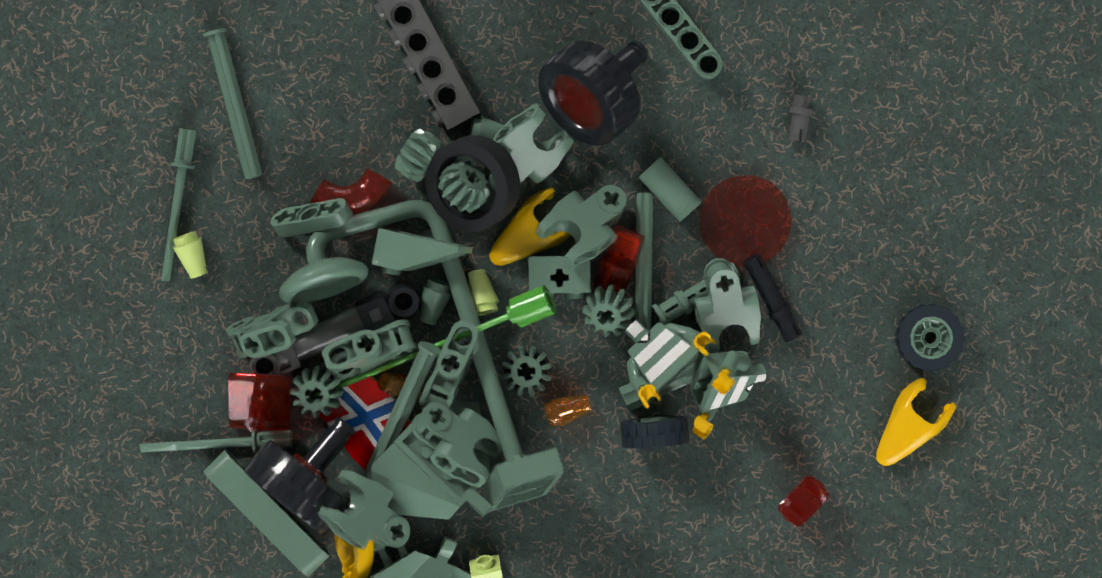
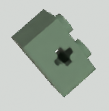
(542, 267)

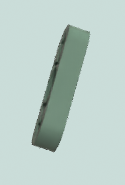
(311, 217)

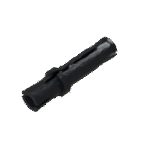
(775, 303)

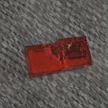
(620, 260)

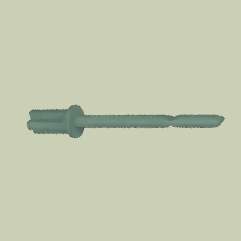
(182, 160)
(257, 441)

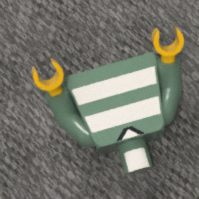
(661, 356)
(722, 381)

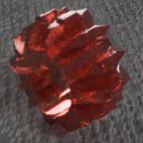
(803, 501)

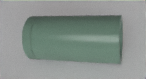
(670, 189)

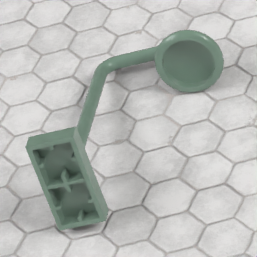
(520, 475)

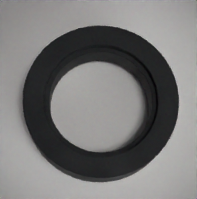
(502, 169)

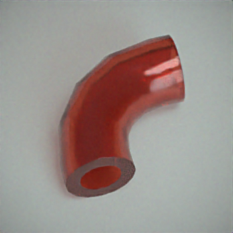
(359, 195)

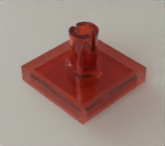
(259, 402)

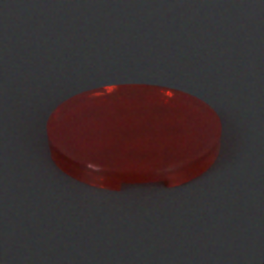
(745, 219)

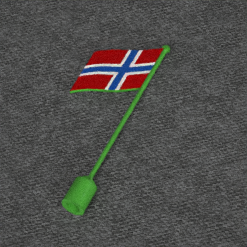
(369, 408)

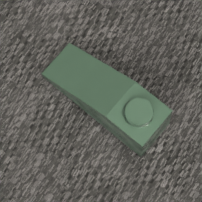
(409, 252)

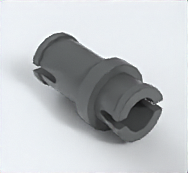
(800, 118)

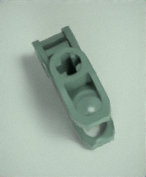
(530, 156)
(586, 221)
(726, 304)
(270, 332)
(369, 349)
(448, 383)
(455, 439)
(366, 515)

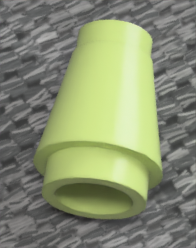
(191, 253)
(482, 292)

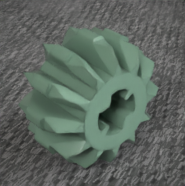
(417, 154)
(464, 186)
(603, 300)
(532, 362)
(305, 386)

